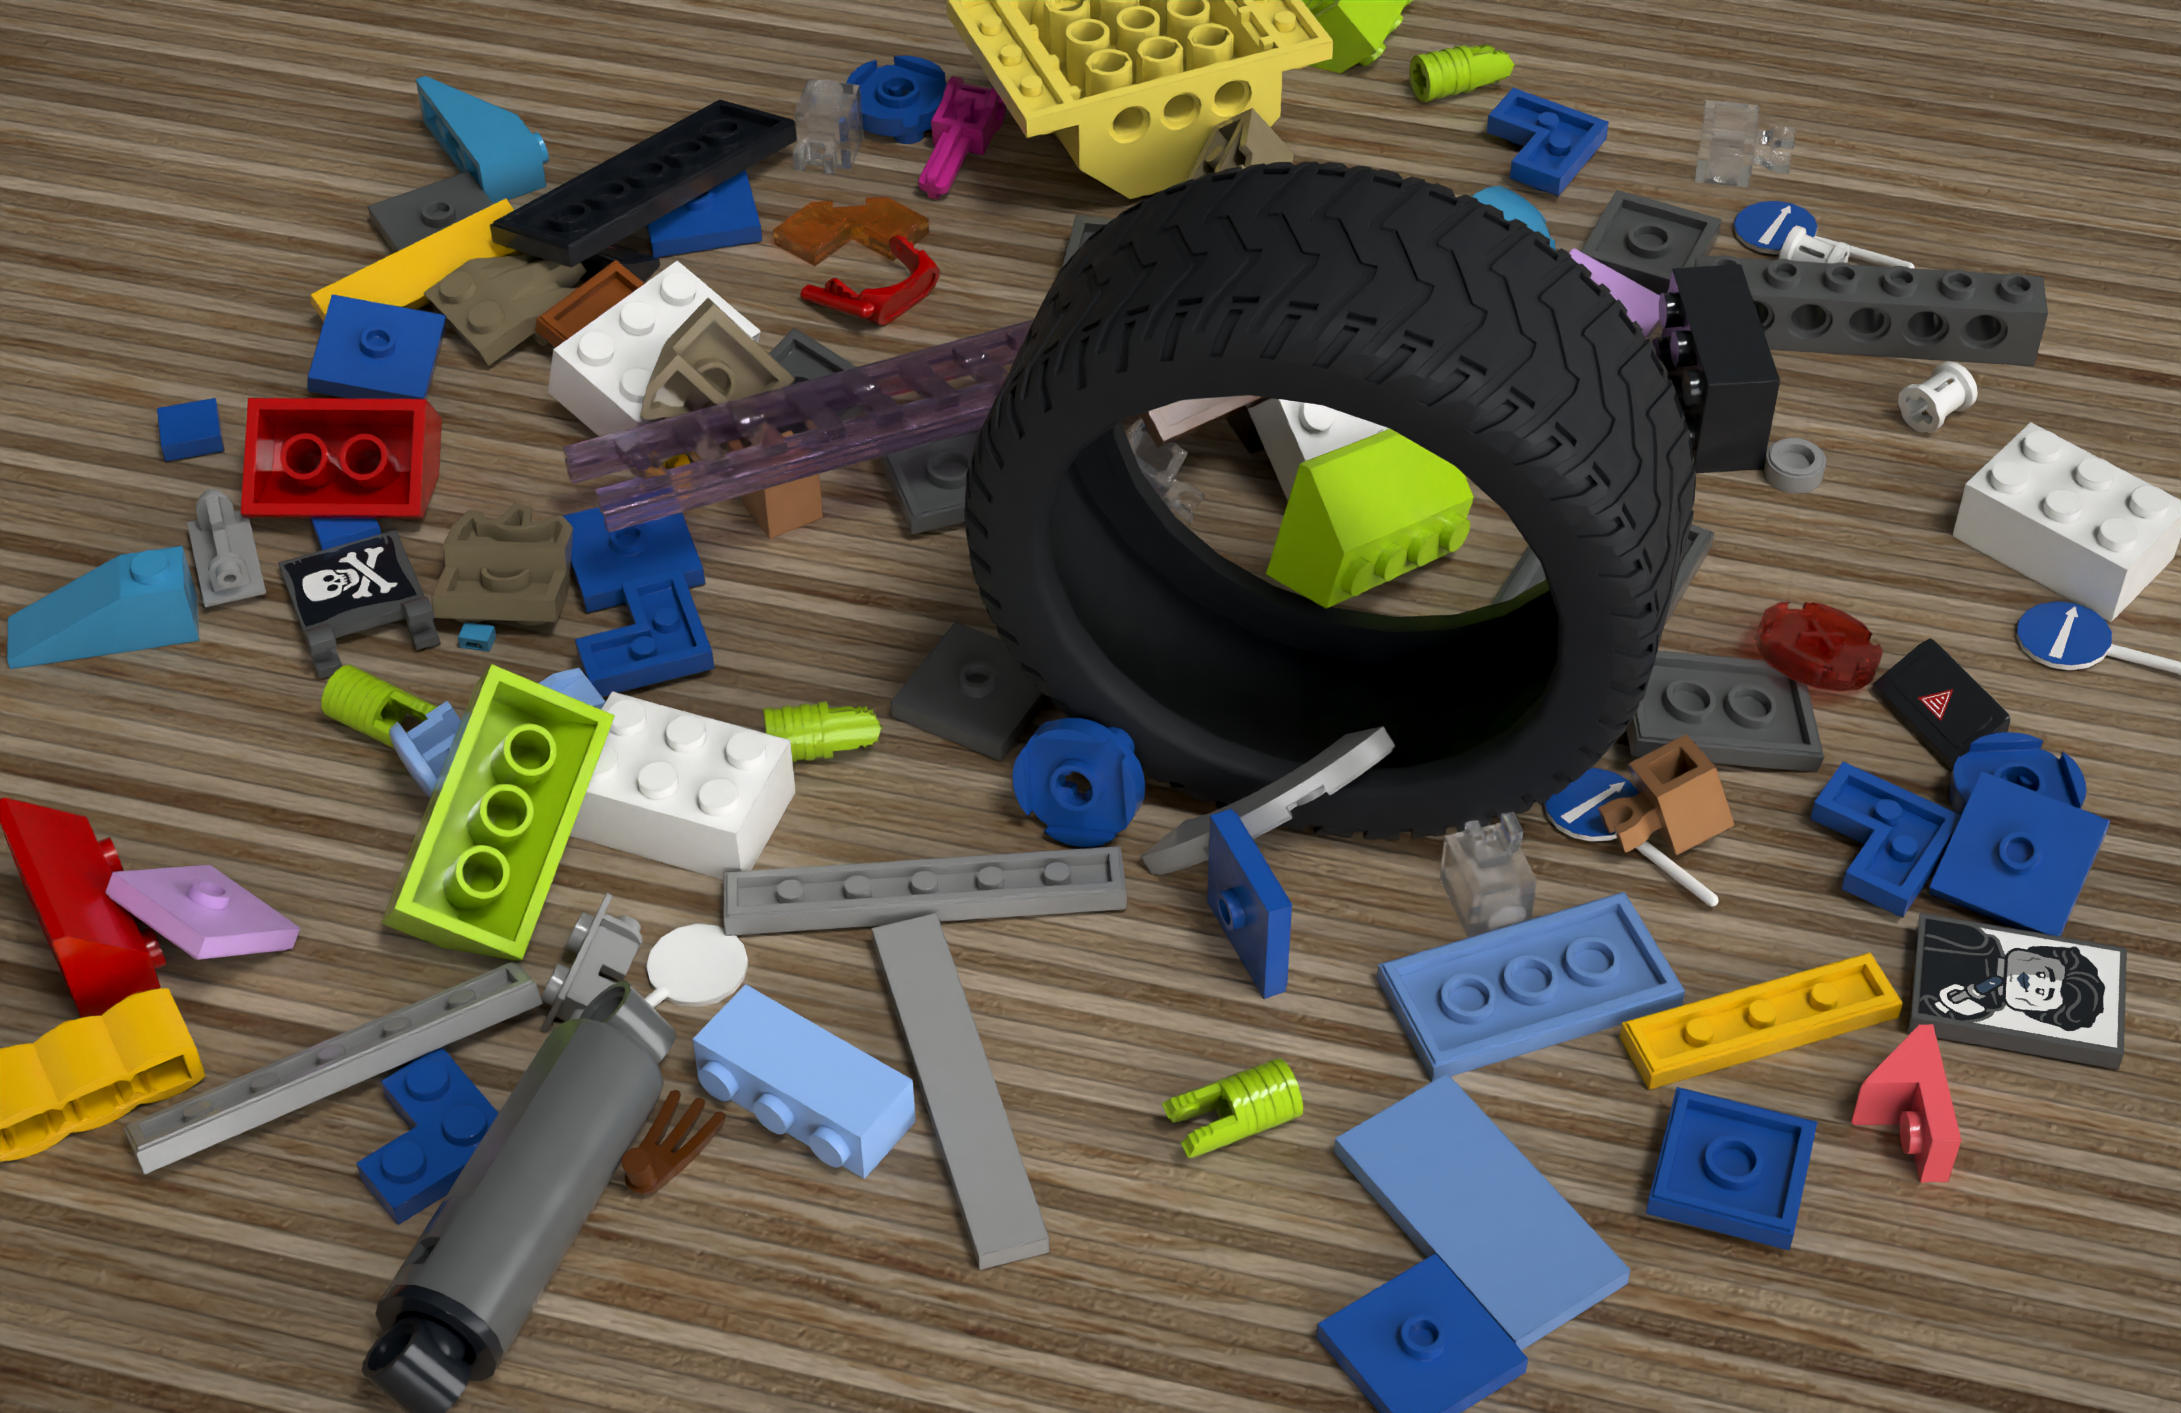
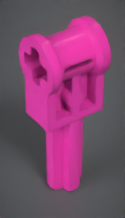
(960, 125)

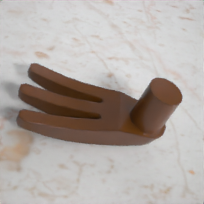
(654, 1164)

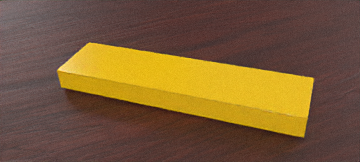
(413, 270)
(1759, 1020)

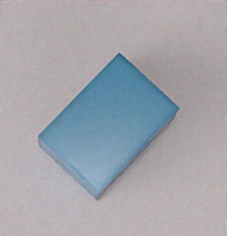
(477, 637)

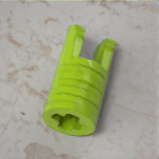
(1457, 70)
(369, 703)
(820, 730)
(1244, 1102)

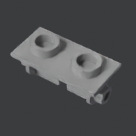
(224, 551)
(599, 945)

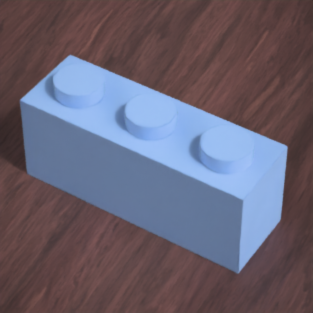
(804, 1082)

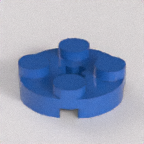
(883, 99)
(1102, 757)
(2020, 761)

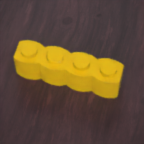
(94, 1072)

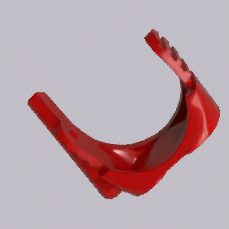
(884, 303)

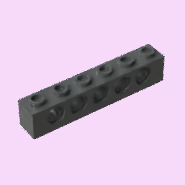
(1895, 310)

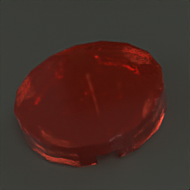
(1818, 646)

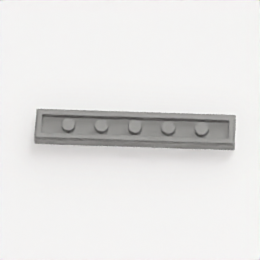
(915, 888)
(330, 1066)
(960, 1093)

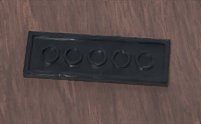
(643, 183)

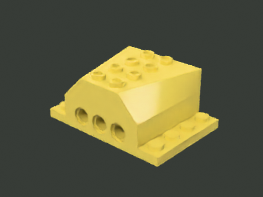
(1137, 79)

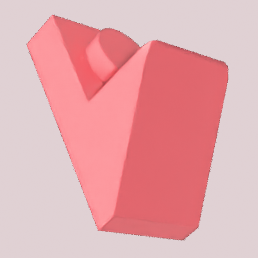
(1914, 1092)

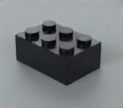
(1718, 366)

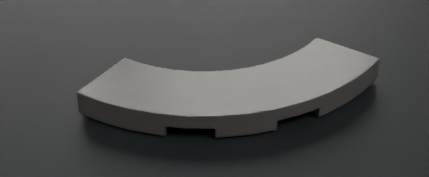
(1272, 804)

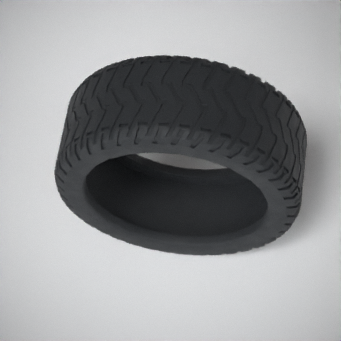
(1401, 315)

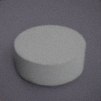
(1794, 465)

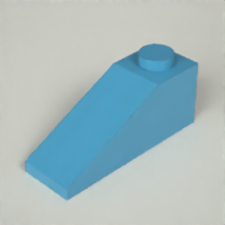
(484, 140)
(114, 609)

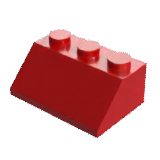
(340, 458)
(66, 884)

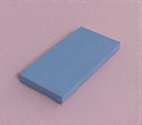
(1529, 986)
(1482, 1210)

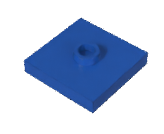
(710, 221)
(375, 351)
(607, 558)
(2019, 856)
(1249, 903)
(1732, 1168)
(1422, 1344)

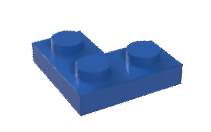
(1553, 138)
(660, 644)
(1900, 836)
(446, 1126)

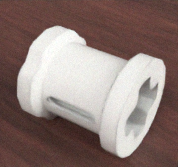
(1809, 249)
(1937, 397)

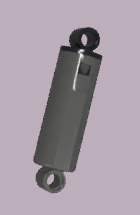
(519, 1203)

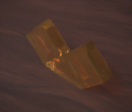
(823, 229)

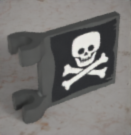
(354, 591)

